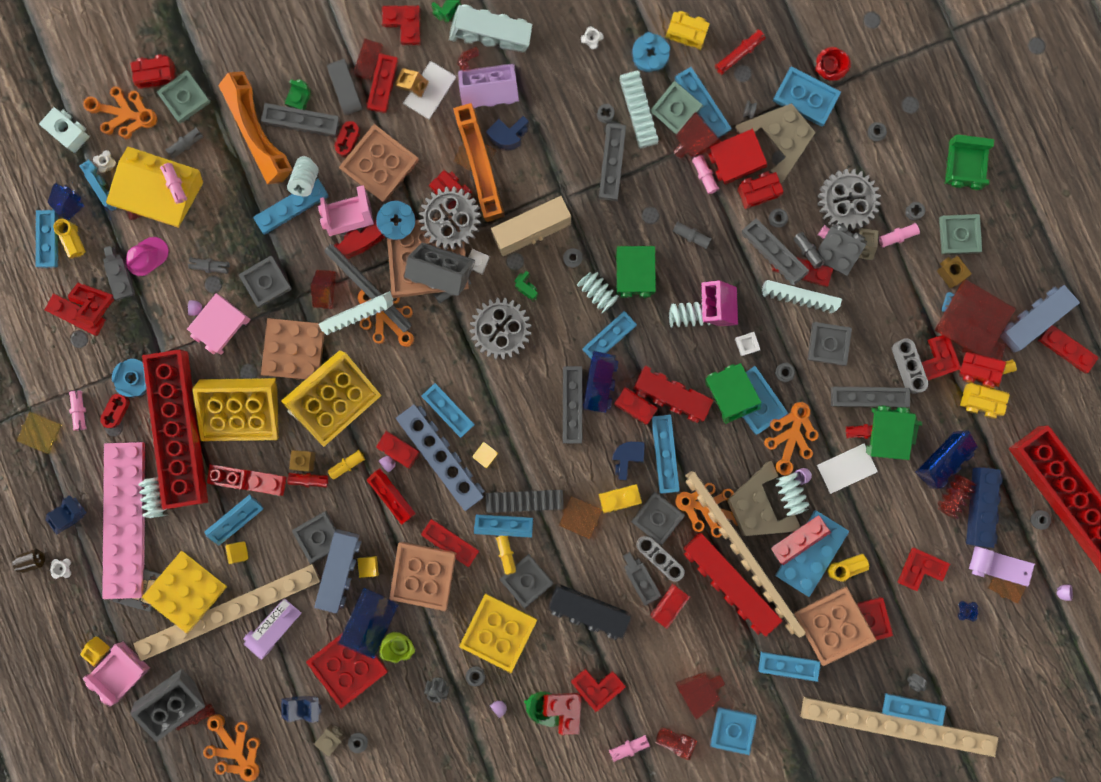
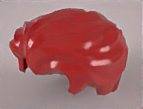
(833, 63)

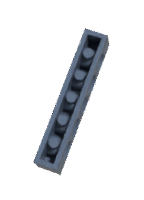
(407, 421)

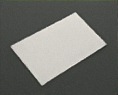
(438, 85)
(847, 468)

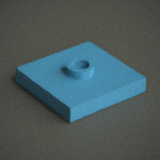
(733, 730)

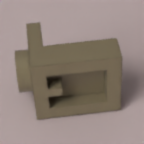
(871, 237)
(330, 740)

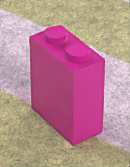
(719, 303)

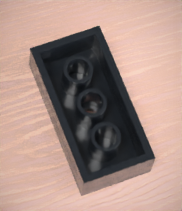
(590, 611)

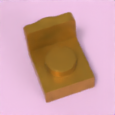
(412, 82)

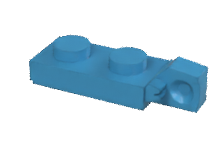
(96, 182)

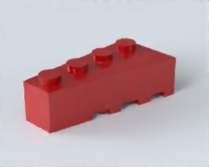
(672, 395)

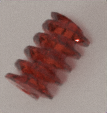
(955, 496)

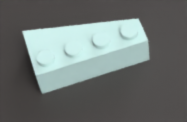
(490, 29)

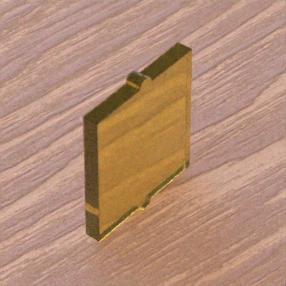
(39, 432)

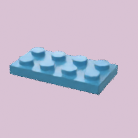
(809, 566)

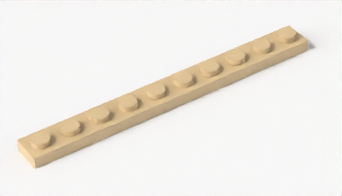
(748, 560)
(229, 611)
(899, 727)

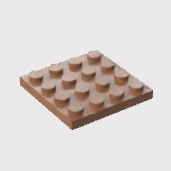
(399, 251)

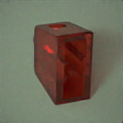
(695, 137)
(700, 692)

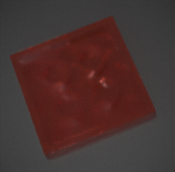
(975, 319)

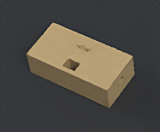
(531, 226)

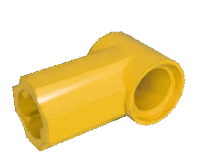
(70, 239)
(850, 567)

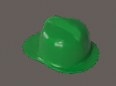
(534, 708)

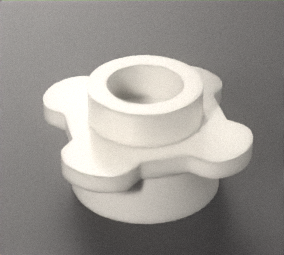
(592, 32)
(110, 162)
(55, 568)

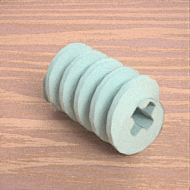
(303, 177)
(598, 291)
(686, 314)
(792, 494)
(152, 498)

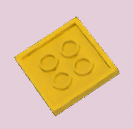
(184, 592)
(498, 632)

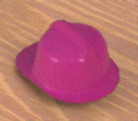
(146, 256)

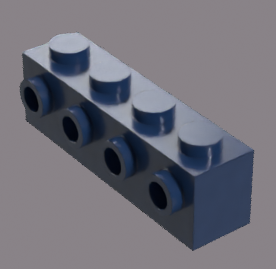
(983, 507)

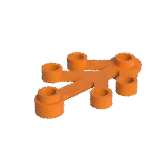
(123, 113)
(381, 317)
(793, 435)
(695, 504)
(234, 751)

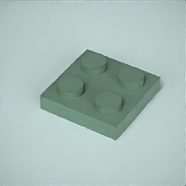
(183, 97)
(676, 107)
(960, 234)

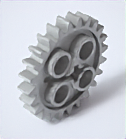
(846, 184)
(463, 207)
(486, 318)

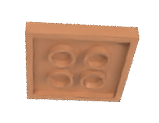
(379, 163)
(292, 349)
(422, 576)
(834, 626)

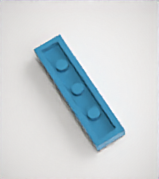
(710, 111)
(289, 208)
(665, 454)

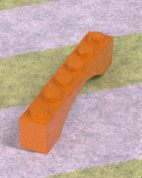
(239, 98)
(479, 162)

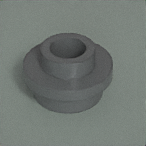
(879, 127)
(778, 212)
(570, 263)
(791, 372)
(1035, 519)
(475, 682)
(917, 683)
(362, 738)

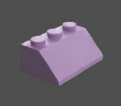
(488, 86)

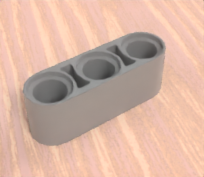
(910, 356)
(665, 566)

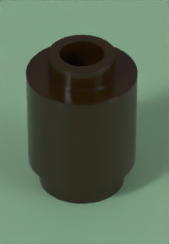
(28, 561)

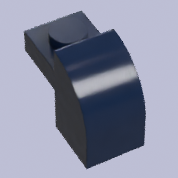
(507, 138)
(627, 452)
(65, 515)
(300, 708)

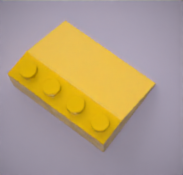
(142, 188)
(331, 398)
(237, 409)

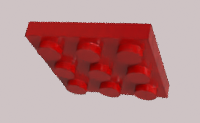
(345, 671)

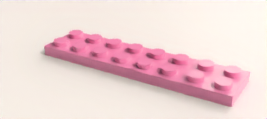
(123, 520)

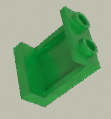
(968, 161)
(635, 271)
(733, 392)
(891, 433)

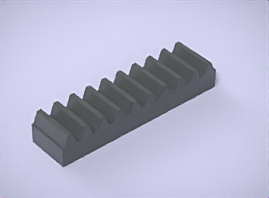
(300, 120)
(612, 162)
(775, 252)
(870, 397)
(572, 404)
(524, 501)

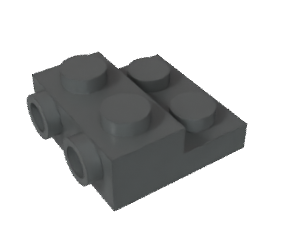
(841, 248)

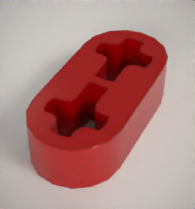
(343, 137)
(115, 411)

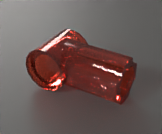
(681, 744)

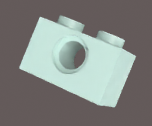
(55, 123)

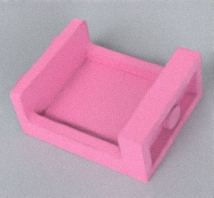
(346, 214)
(217, 324)
(116, 674)

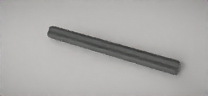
(368, 288)

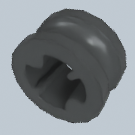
(749, 110)
(604, 119)
(919, 206)

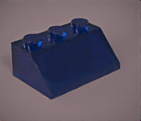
(600, 382)
(947, 459)
(368, 623)

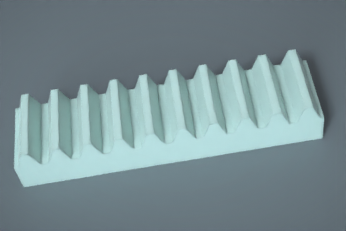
(639, 109)
(801, 295)
(357, 313)

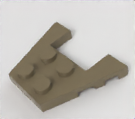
(788, 133)
(753, 508)

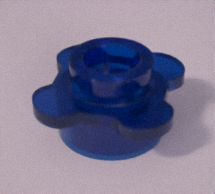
(973, 611)

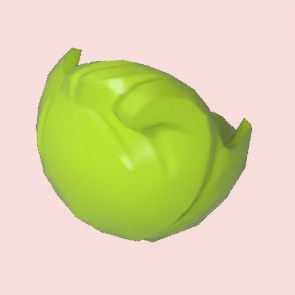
(396, 647)

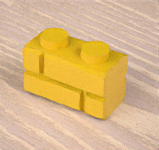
(687, 29)
(985, 400)
(620, 498)

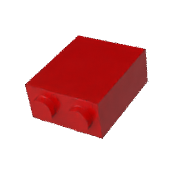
(737, 157)

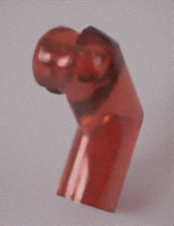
(466, 56)

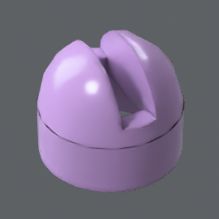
(194, 308)
(387, 463)
(804, 475)
(1065, 592)
(499, 708)

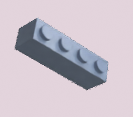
(1039, 318)
(337, 570)

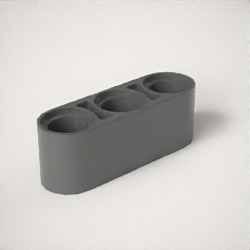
(344, 87)

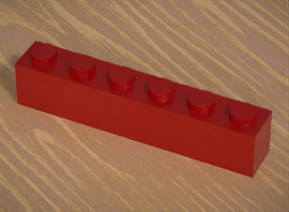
(732, 584)

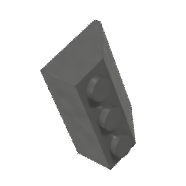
(439, 268)
(168, 705)

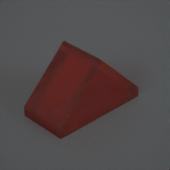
(323, 289)

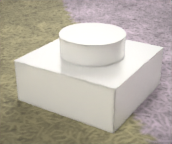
(480, 261)
(747, 344)

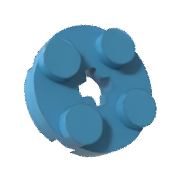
(656, 43)
(387, 227)
(122, 382)

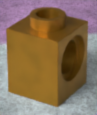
(962, 271)
(302, 460)

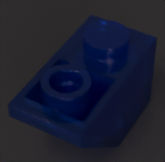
(65, 201)

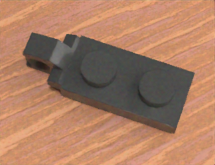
(117, 274)
(641, 580)

